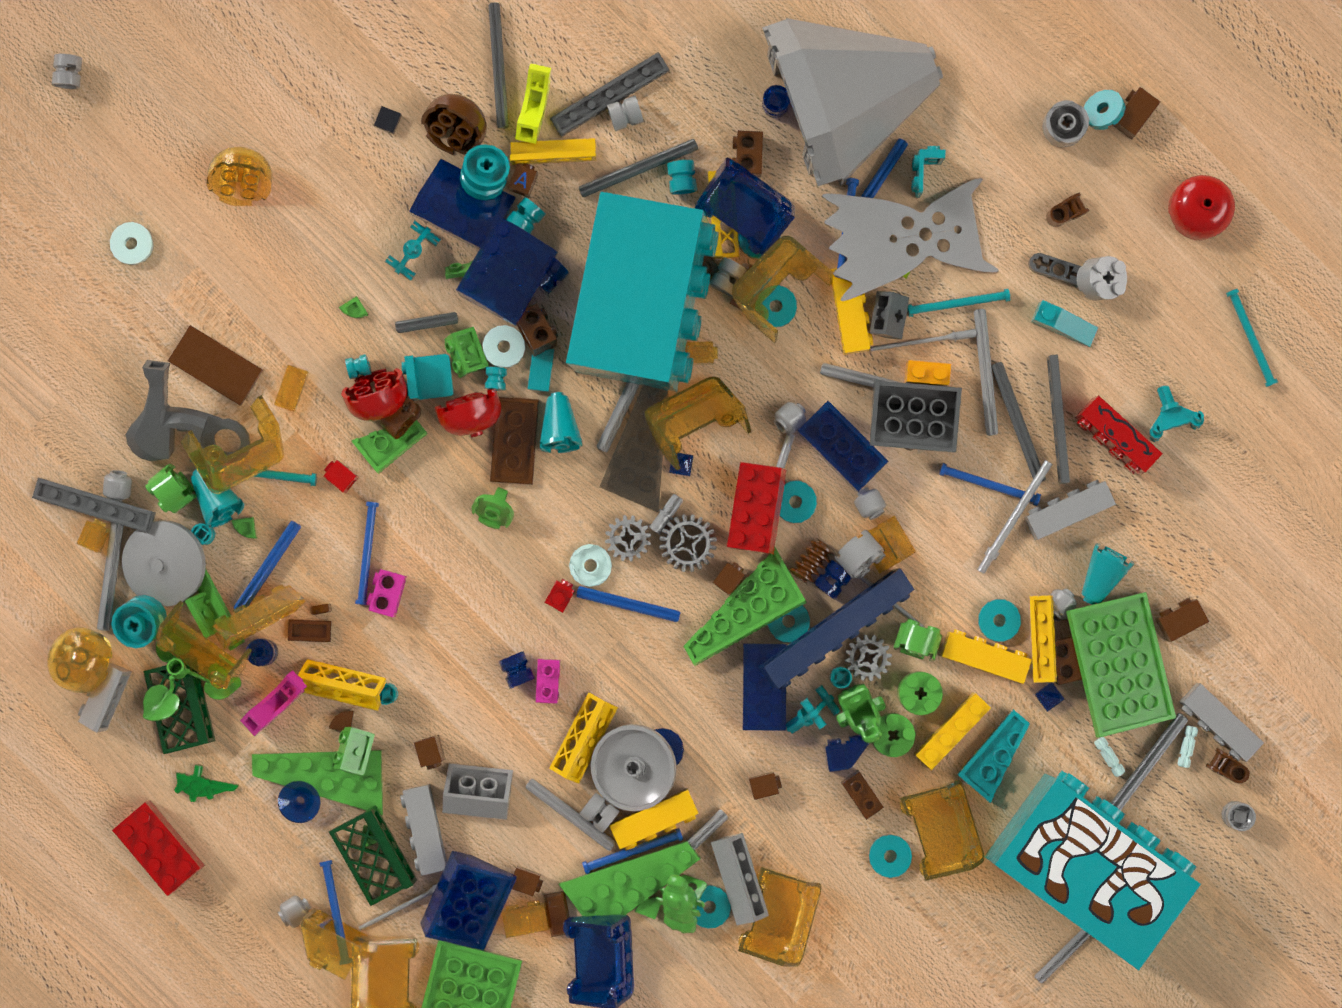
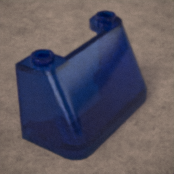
(747, 205)
(601, 960)

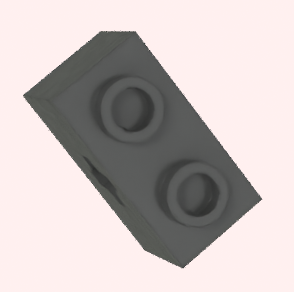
(889, 315)

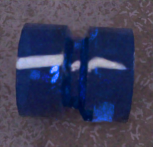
(775, 101)
(555, 273)
(836, 572)
(263, 652)
(516, 669)

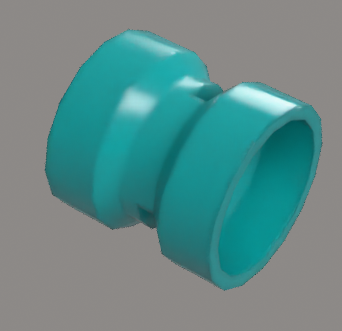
(358, 366)
(496, 378)
(206, 533)
(843, 677)
(387, 697)

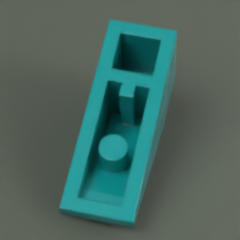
(1064, 323)

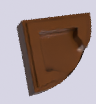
(320, 609)
(342, 720)

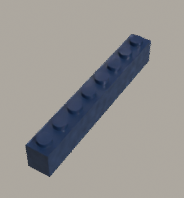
(836, 628)

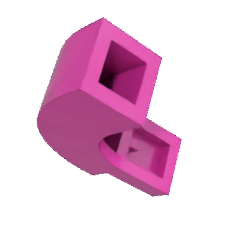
(274, 703)

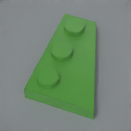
(382, 449)

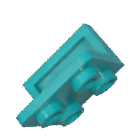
(931, 156)
(428, 376)

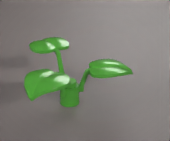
(161, 703)

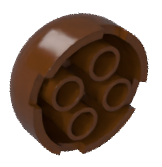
(456, 113)

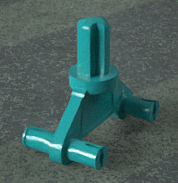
(412, 250)
(1173, 415)
(809, 715)

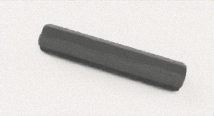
(426, 322)

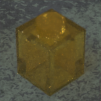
(702, 352)
(94, 535)

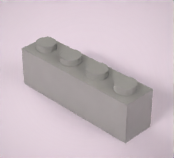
(1069, 510)
(1221, 722)
(425, 829)
(739, 879)

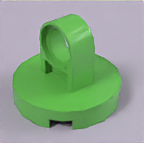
(493, 510)

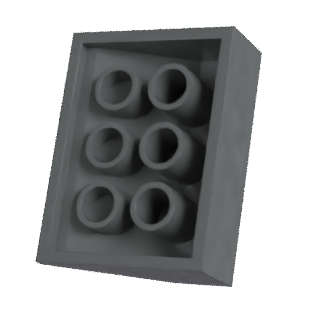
(915, 416)

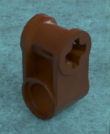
(1070, 209)
(400, 421)
(1224, 765)

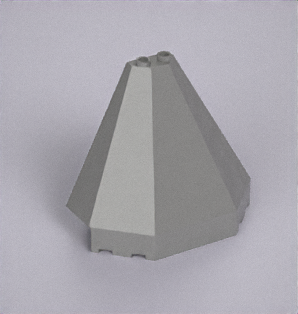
(848, 90)

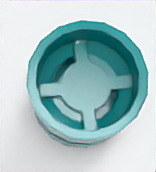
(682, 179)
(526, 215)

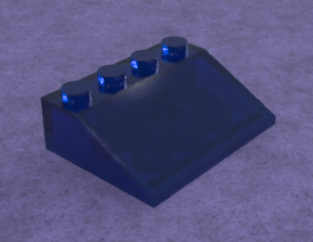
(453, 211)
(506, 271)
(467, 901)

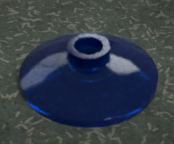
(297, 811)

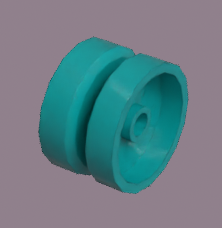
(484, 172)
(138, 621)

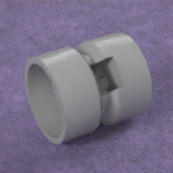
(66, 79)
(625, 113)
(727, 276)
(599, 812)
(1238, 815)

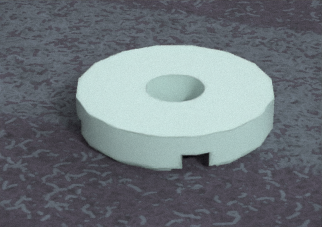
(122, 235)
(500, 334)
(578, 561)

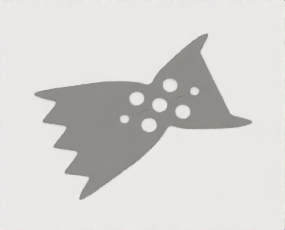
(871, 222)

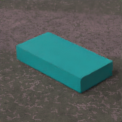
(541, 371)

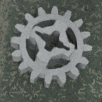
(618, 539)
(872, 666)

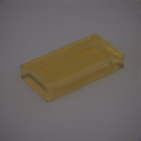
(291, 388)

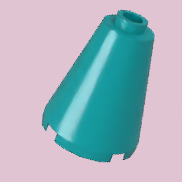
(559, 426)
(215, 507)
(1104, 573)

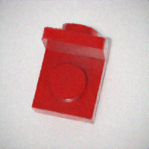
(560, 595)

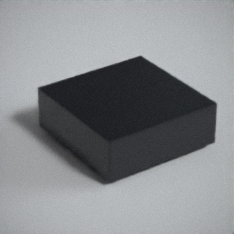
(387, 120)

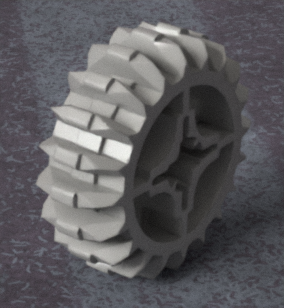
(680, 526)

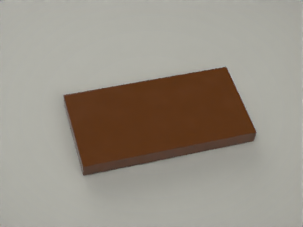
(215, 365)
(515, 441)

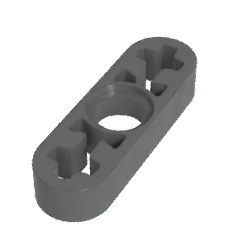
(1045, 260)

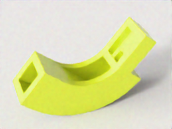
(534, 103)

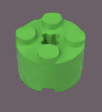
(171, 489)
(917, 640)
(912, 683)
(905, 733)

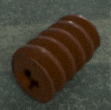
(812, 561)

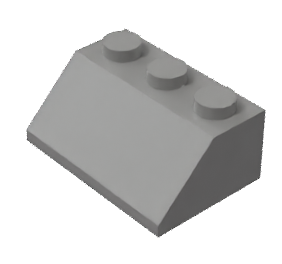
(104, 699)
(477, 791)

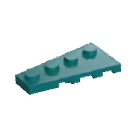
(993, 758)

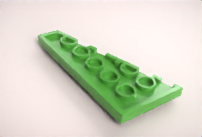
(753, 605)
(319, 771)
(628, 883)

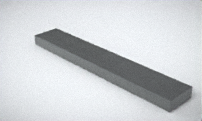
(612, 92)
(1058, 419)
(94, 505)

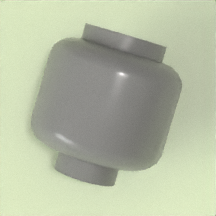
(790, 417)
(117, 485)
(870, 503)
(1062, 601)
(293, 911)

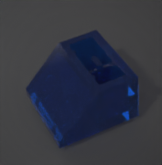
(843, 754)

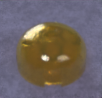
(242, 166)
(79, 659)

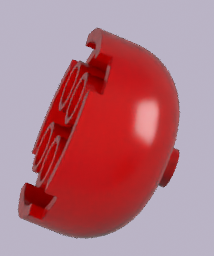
(1192, 216)
(371, 405)
(470, 413)

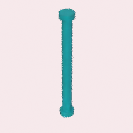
(941, 305)
(1251, 337)
(286, 476)

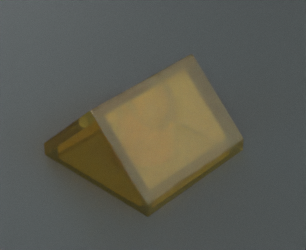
(894, 541)

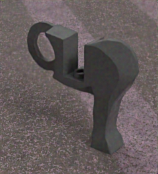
(153, 431)

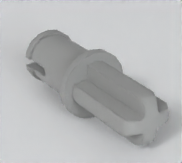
(666, 513)

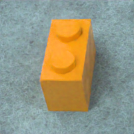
(927, 373)

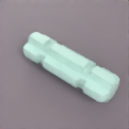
(1187, 746)
(1109, 756)

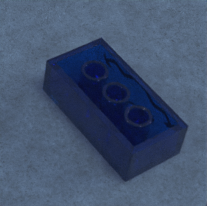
(842, 446)
(761, 704)

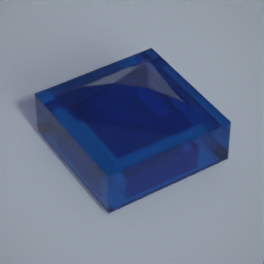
(685, 462)
(1049, 696)

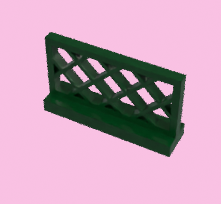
(197, 706)
(390, 850)

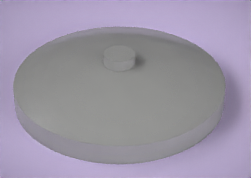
(164, 562)
(633, 767)

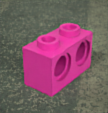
(392, 594)
(548, 681)

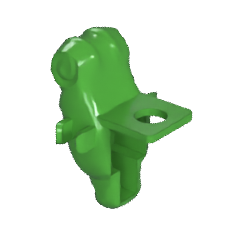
(861, 712)
(681, 902)

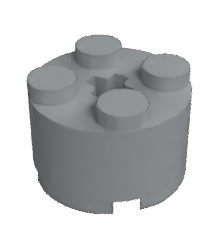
(1070, 113)
(1102, 278)
(860, 554)

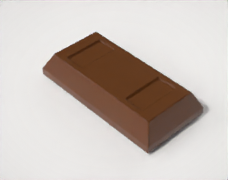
(309, 630)
(557, 912)

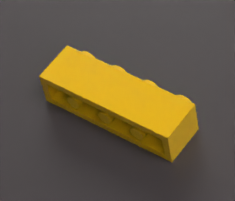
(851, 318)
(986, 657)
(952, 731)
(648, 822)

